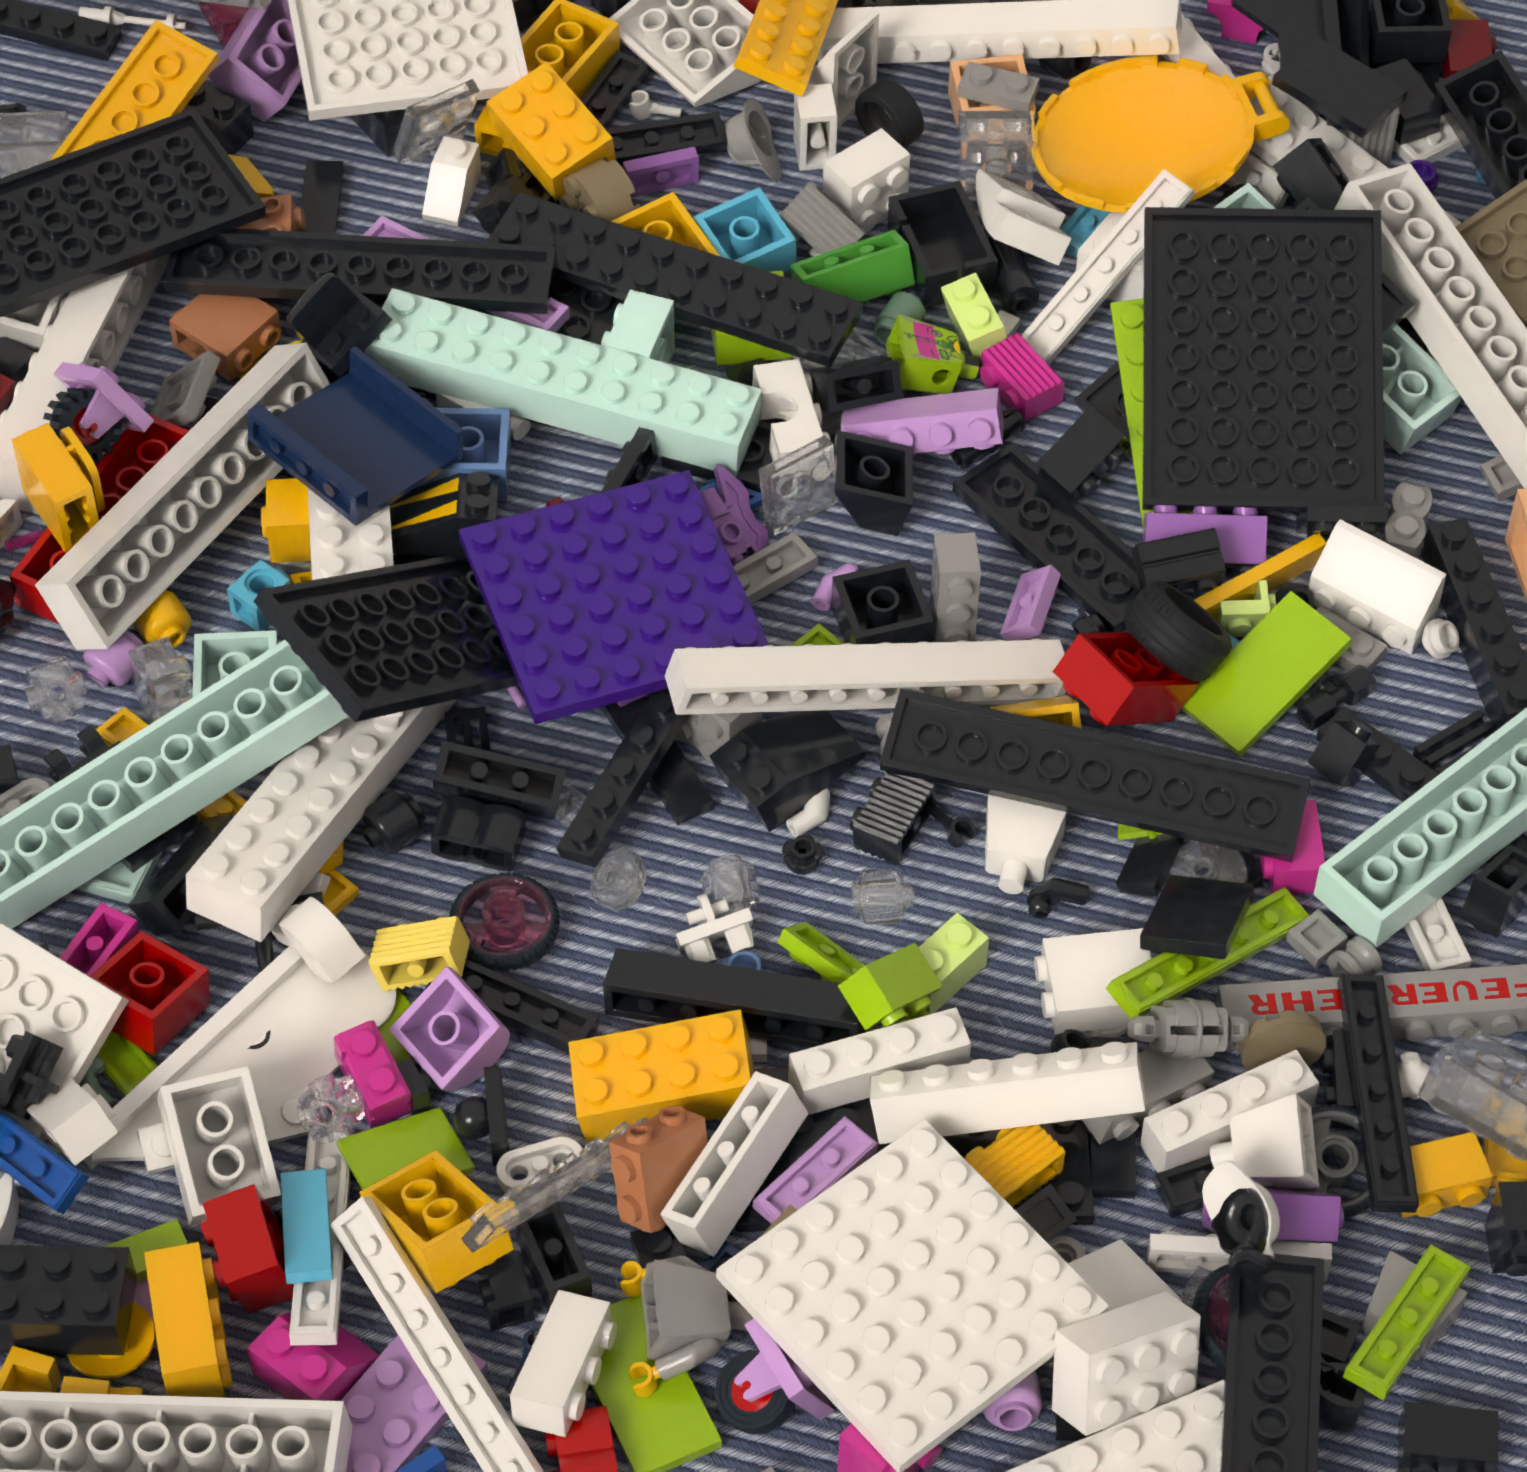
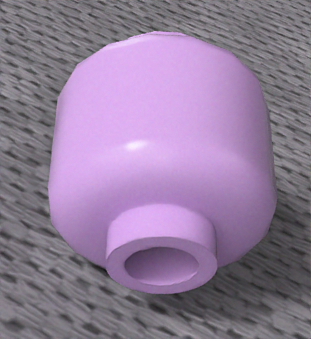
(114, 663)
(1017, 1406)

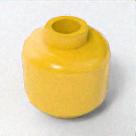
(164, 618)

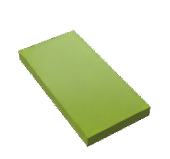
(1266, 673)
(654, 1429)

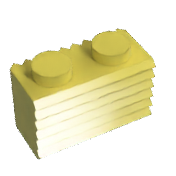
(418, 952)

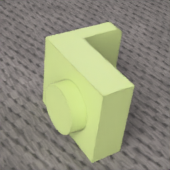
(1241, 616)

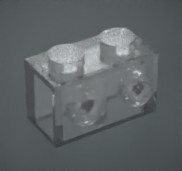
(160, 678)

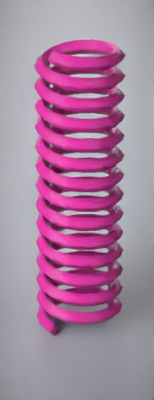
(22, 543)

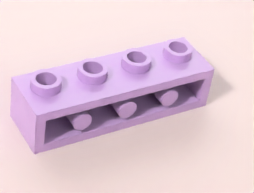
(932, 422)

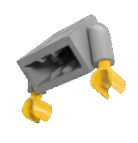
(683, 1317)

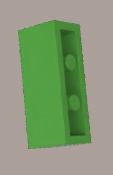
(861, 268)

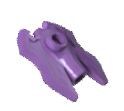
(734, 517)

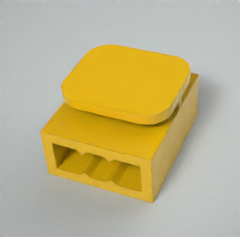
(59, 482)

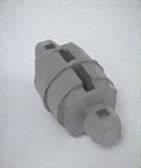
(1188, 1037)

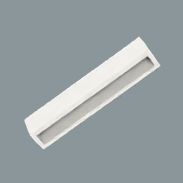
(1010, 1091)

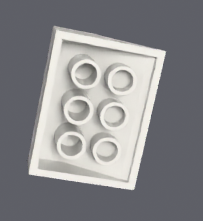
(689, 43)

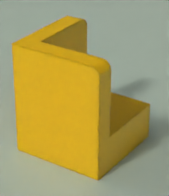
(29, 1372)

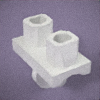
(732, 926)

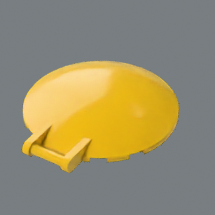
(1143, 115)

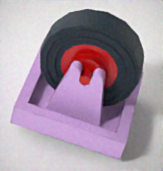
(764, 1385)

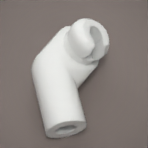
(814, 813)

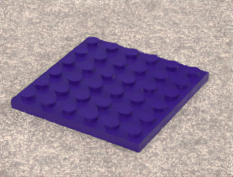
(606, 591)

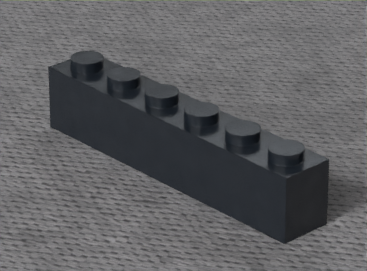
(1480, 619)
(771, 1003)

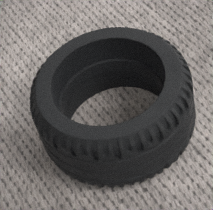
(1177, 631)

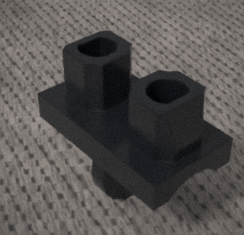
(27, 1072)

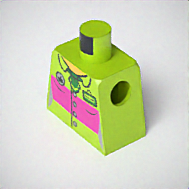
(928, 356)

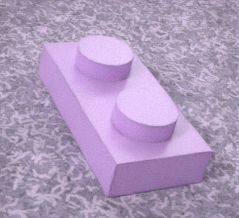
(1030, 604)

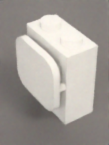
(1076, 977)

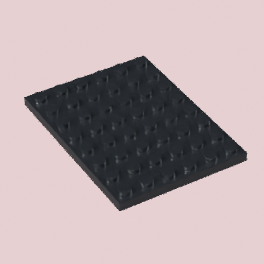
(1262, 358)

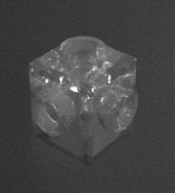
(47, 676)
(338, 1095)

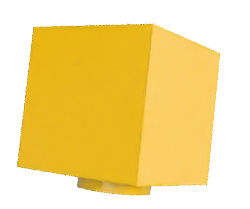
(286, 520)

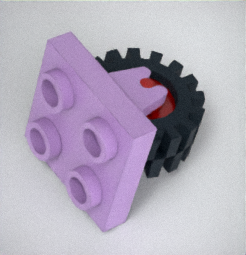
(95, 407)

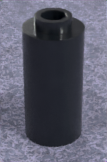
(1013, 279)

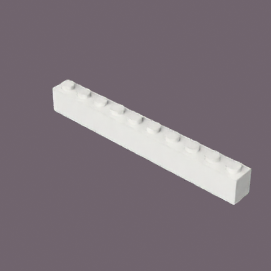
(1016, 28)
(860, 675)

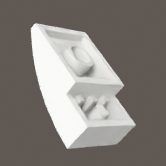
(1021, 217)

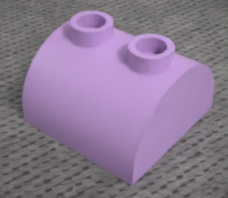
(451, 1032)

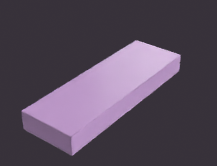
(817, 1169)

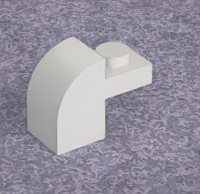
(318, 939)

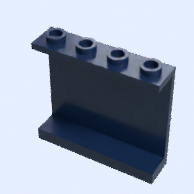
(359, 439)

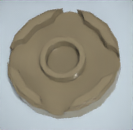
(1282, 1035)

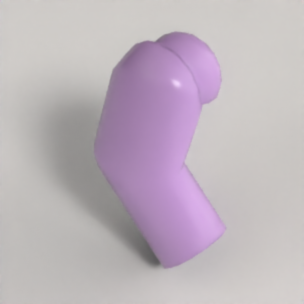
(823, 595)

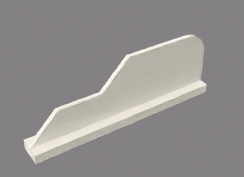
(302, 1022)

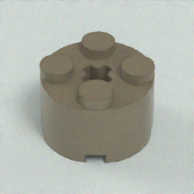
(599, 190)

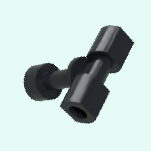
(1333, 691)

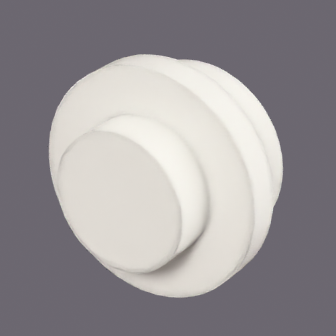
(1440, 638)

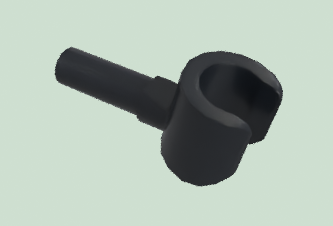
(953, 826)

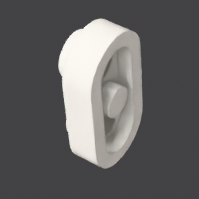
(532, 1160)

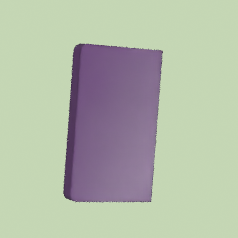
(663, 171)

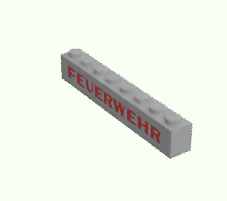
(1418, 1002)

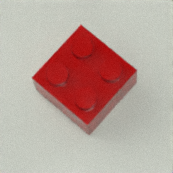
(161, 987)
(247, 1248)

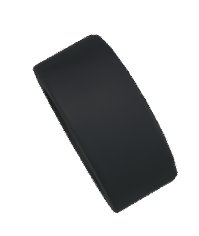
(898, 103)

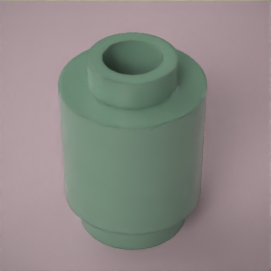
(902, 304)

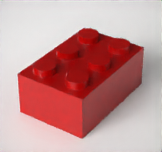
(1122, 680)

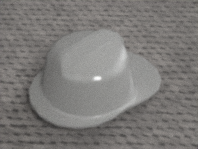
(751, 140)

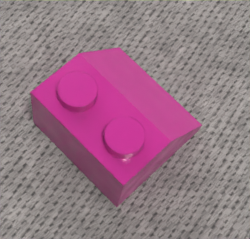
(308, 1370)

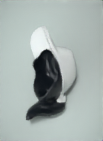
(1242, 1218)

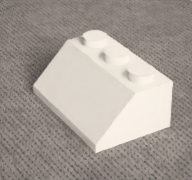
(1376, 587)

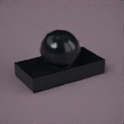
(479, 1116)

